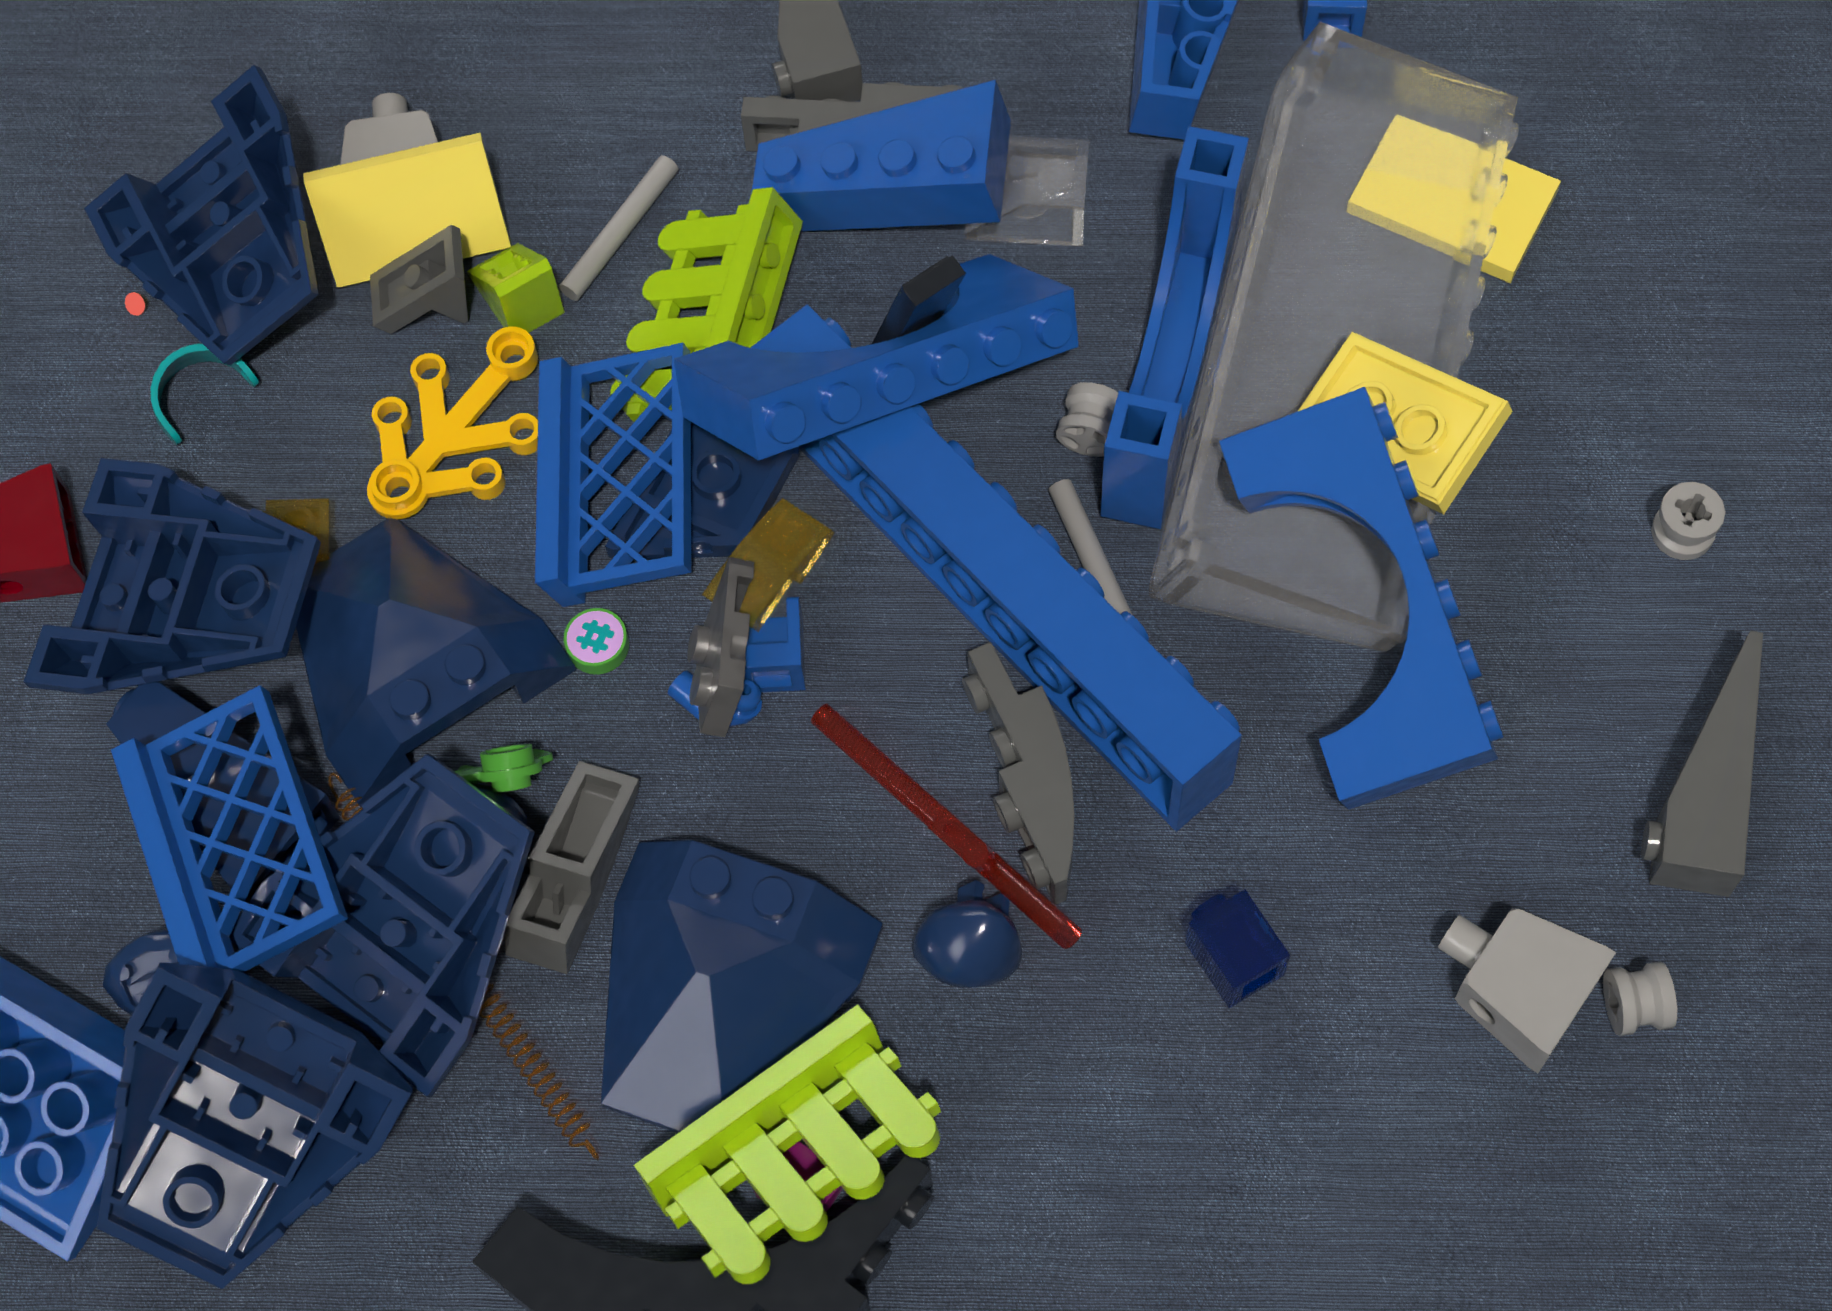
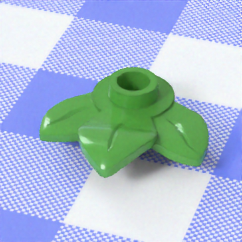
(507, 767)

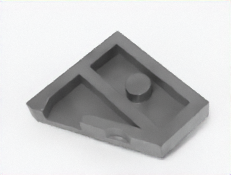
(720, 651)

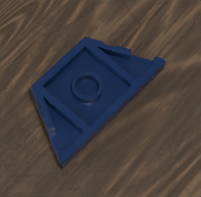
(726, 497)

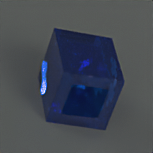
(1235, 946)

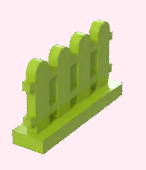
(738, 292)
(768, 1116)

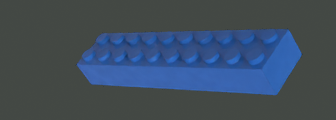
(1027, 597)

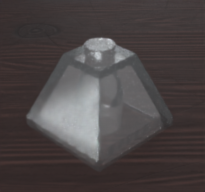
(1041, 193)

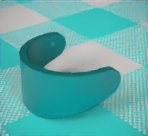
(177, 361)

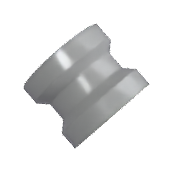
(1088, 418)
(1680, 535)
(1640, 998)

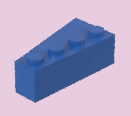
(1175, 61)
(896, 166)

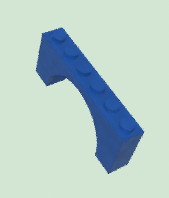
(787, 399)
(1154, 415)
(1428, 714)

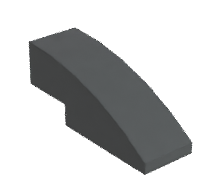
(570, 867)

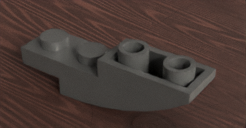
(779, 117)
(1036, 773)

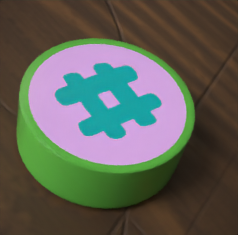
(596, 641)

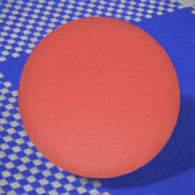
(135, 303)

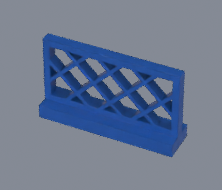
(567, 486)
(173, 849)

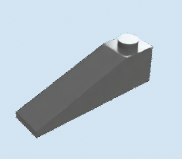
(816, 52)
(1705, 819)

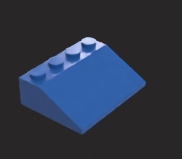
(54, 1110)

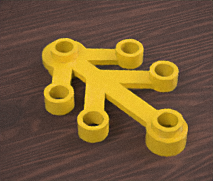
(451, 432)

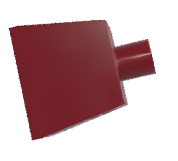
(38, 538)

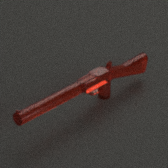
(947, 827)

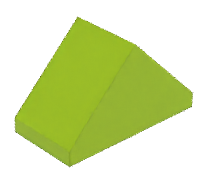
(519, 288)

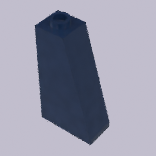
(157, 710)

